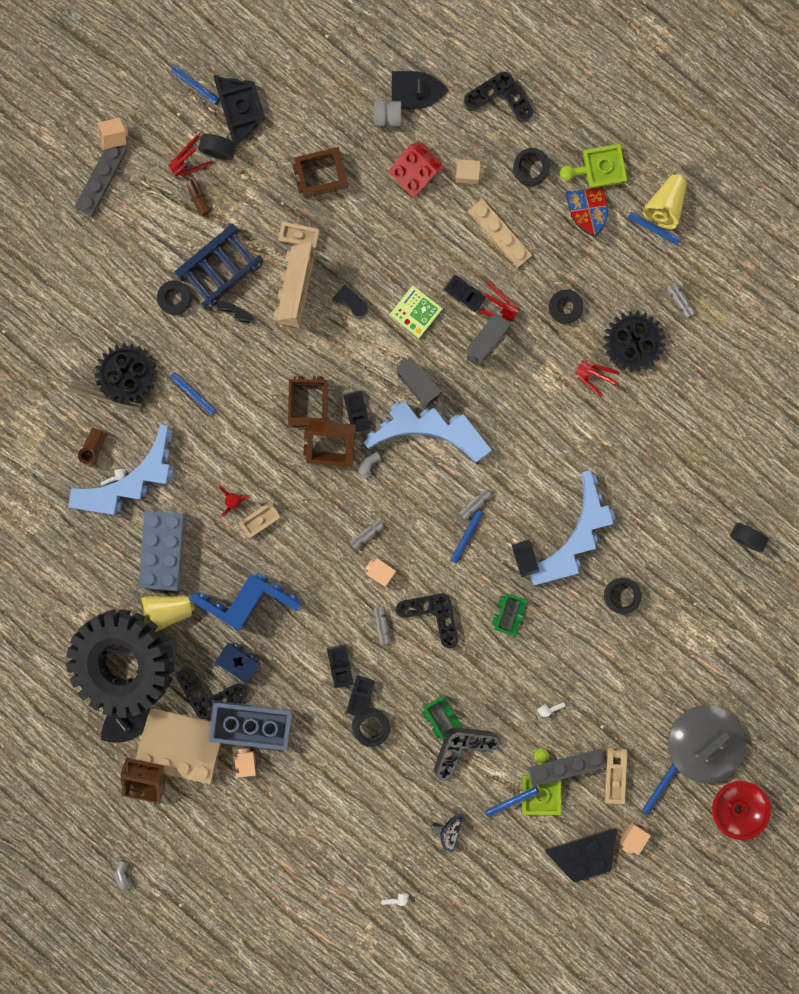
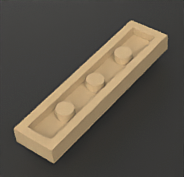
(499, 233)

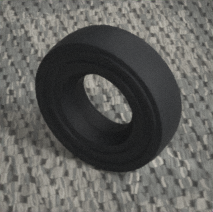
(170, 286)
(565, 295)

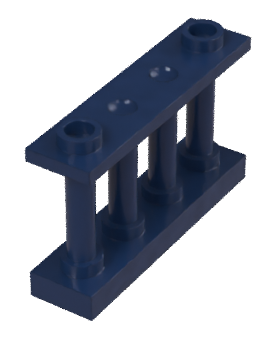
(215, 247)

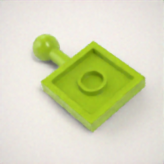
(602, 166)
(549, 797)

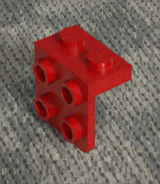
(416, 168)

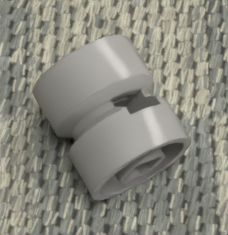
(387, 113)

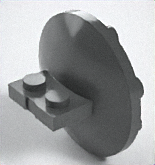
(706, 744)

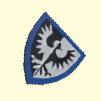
(449, 832)

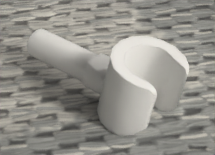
(119, 474)
(544, 711)
(402, 900)

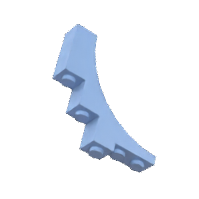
(405, 422)
(152, 469)
(592, 517)

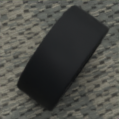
(217, 146)
(545, 166)
(749, 537)
(624, 581)
(380, 737)

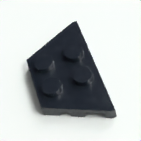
(240, 106)
(586, 855)

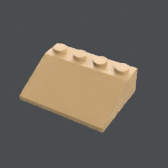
(296, 284)
(179, 745)

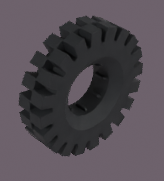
(97, 680)

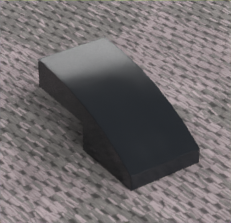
(463, 293)
(240, 314)
(356, 410)
(525, 558)
(340, 666)
(360, 695)

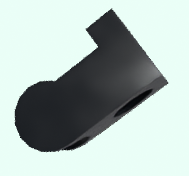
(351, 301)

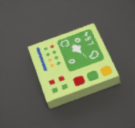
(415, 312)

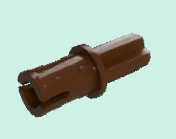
(197, 197)

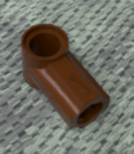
(94, 445)

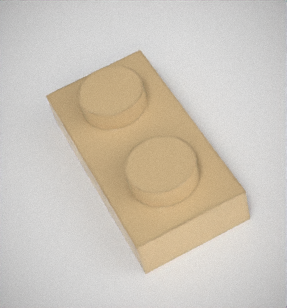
(298, 234)
(259, 520)

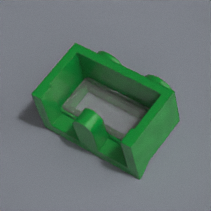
(509, 615)
(441, 716)

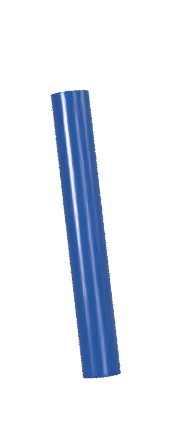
(194, 84)
(654, 228)
(193, 394)
(466, 537)
(660, 789)
(512, 801)

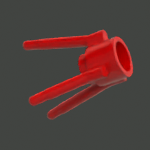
(178, 165)
(508, 309)
(587, 368)
(232, 500)

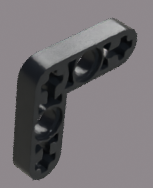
(505, 91)
(433, 607)
(208, 701)
(457, 745)

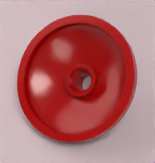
(753, 815)

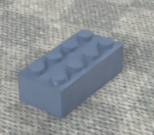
(162, 550)
(249, 725)

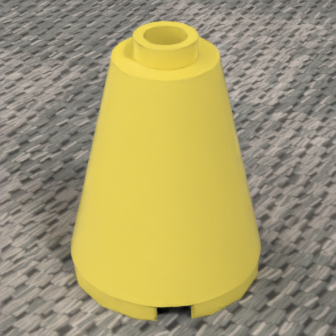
(667, 203)
(166, 610)

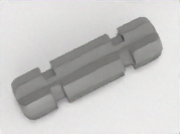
(680, 300)
(476, 503)
(367, 534)
(381, 625)

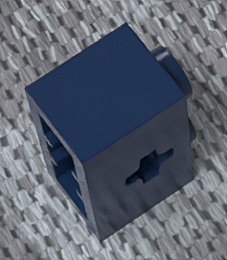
(243, 672)

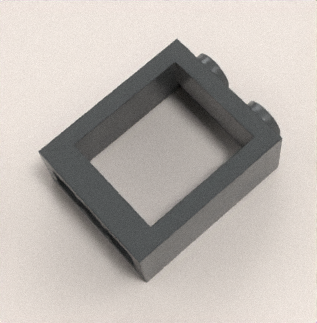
(487, 339)
(417, 381)

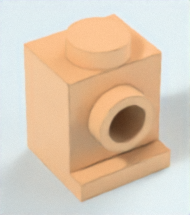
(245, 763)

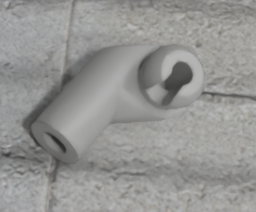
(366, 463)
(120, 877)

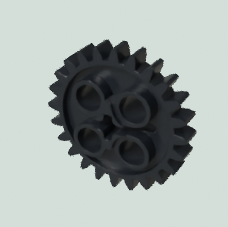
(650, 335)
(141, 380)

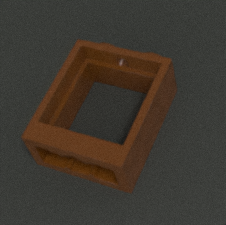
(324, 188)
(317, 381)
(330, 430)
(151, 783)

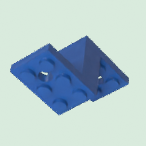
(246, 601)

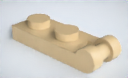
(615, 776)

